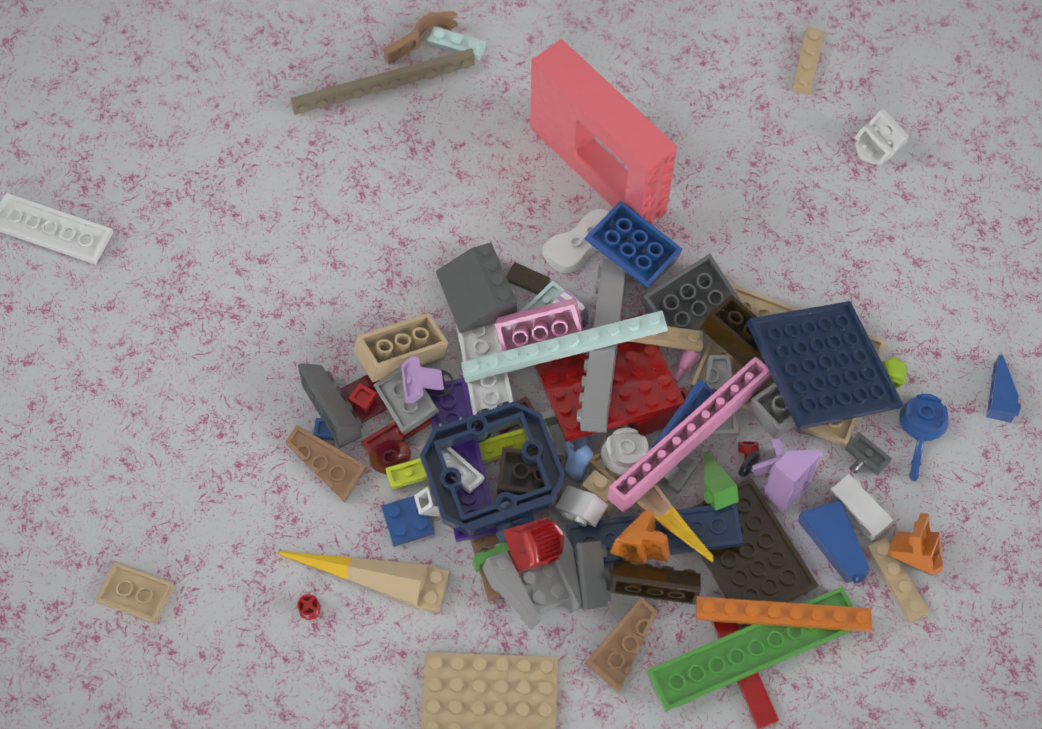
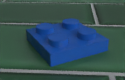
(405, 522)

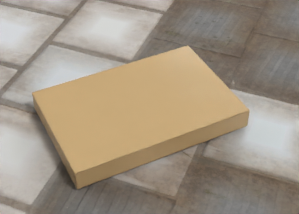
(135, 593)

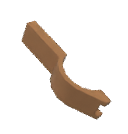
(412, 41)

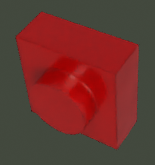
(362, 397)

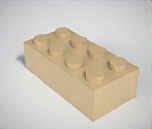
(391, 346)

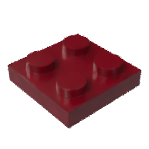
(376, 407)

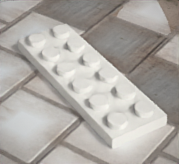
(53, 229)
(490, 390)

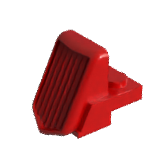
(534, 543)

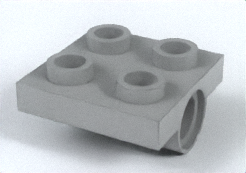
(681, 473)

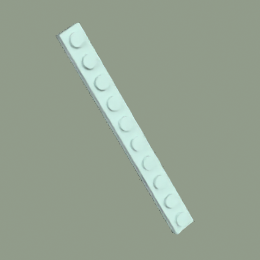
(564, 346)

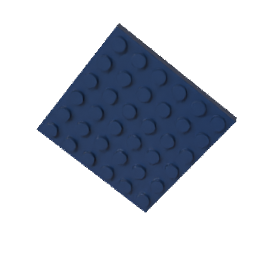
(824, 364)

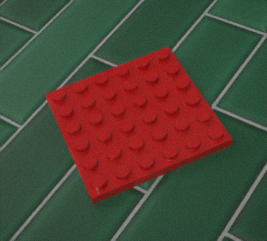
(640, 387)

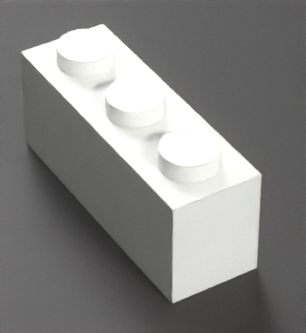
(861, 508)

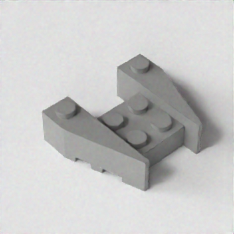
(535, 588)

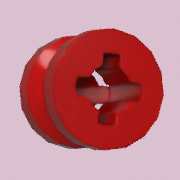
(308, 602)

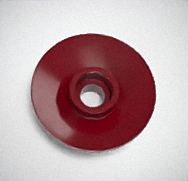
(398, 453)

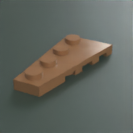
(618, 650)

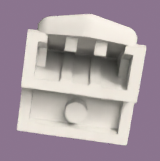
(880, 139)

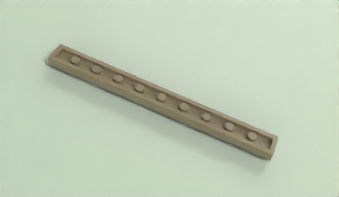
(383, 81)

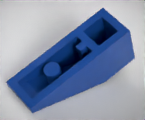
(1003, 394)

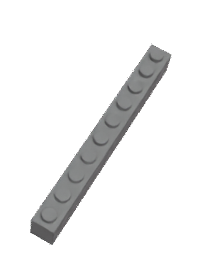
(601, 362)

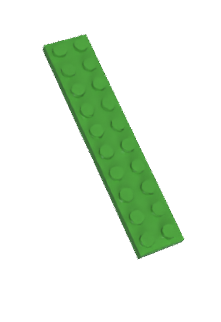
(738, 656)

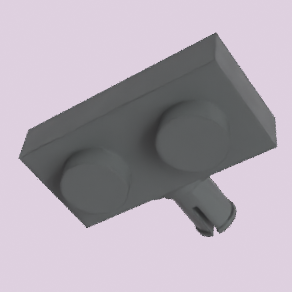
(867, 455)

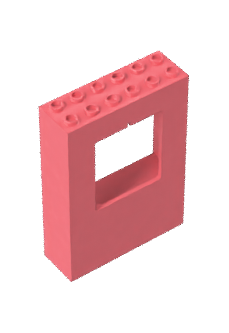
(576, 104)

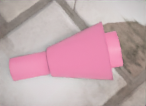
(687, 360)

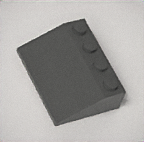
(476, 288)
(690, 295)

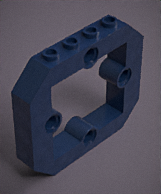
(492, 420)

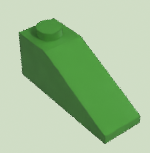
(719, 487)

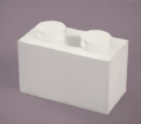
(581, 506)

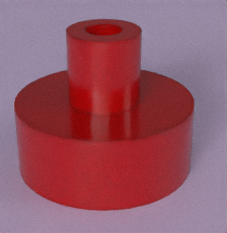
(747, 447)

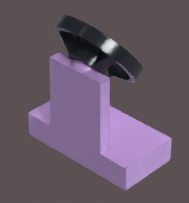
(417, 378)
(759, 468)

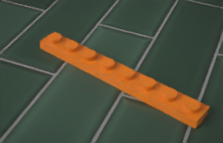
(783, 614)

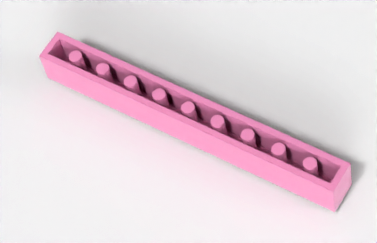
(688, 434)

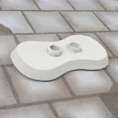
(569, 250)

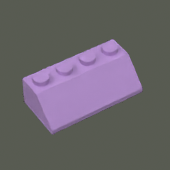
(790, 477)

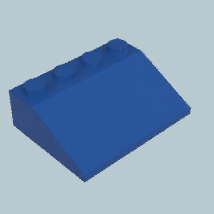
(634, 244)

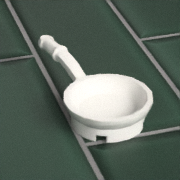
(623, 449)

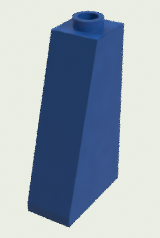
(836, 539)

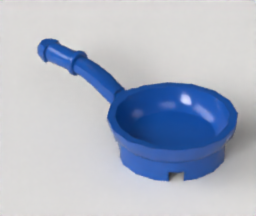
(925, 421)

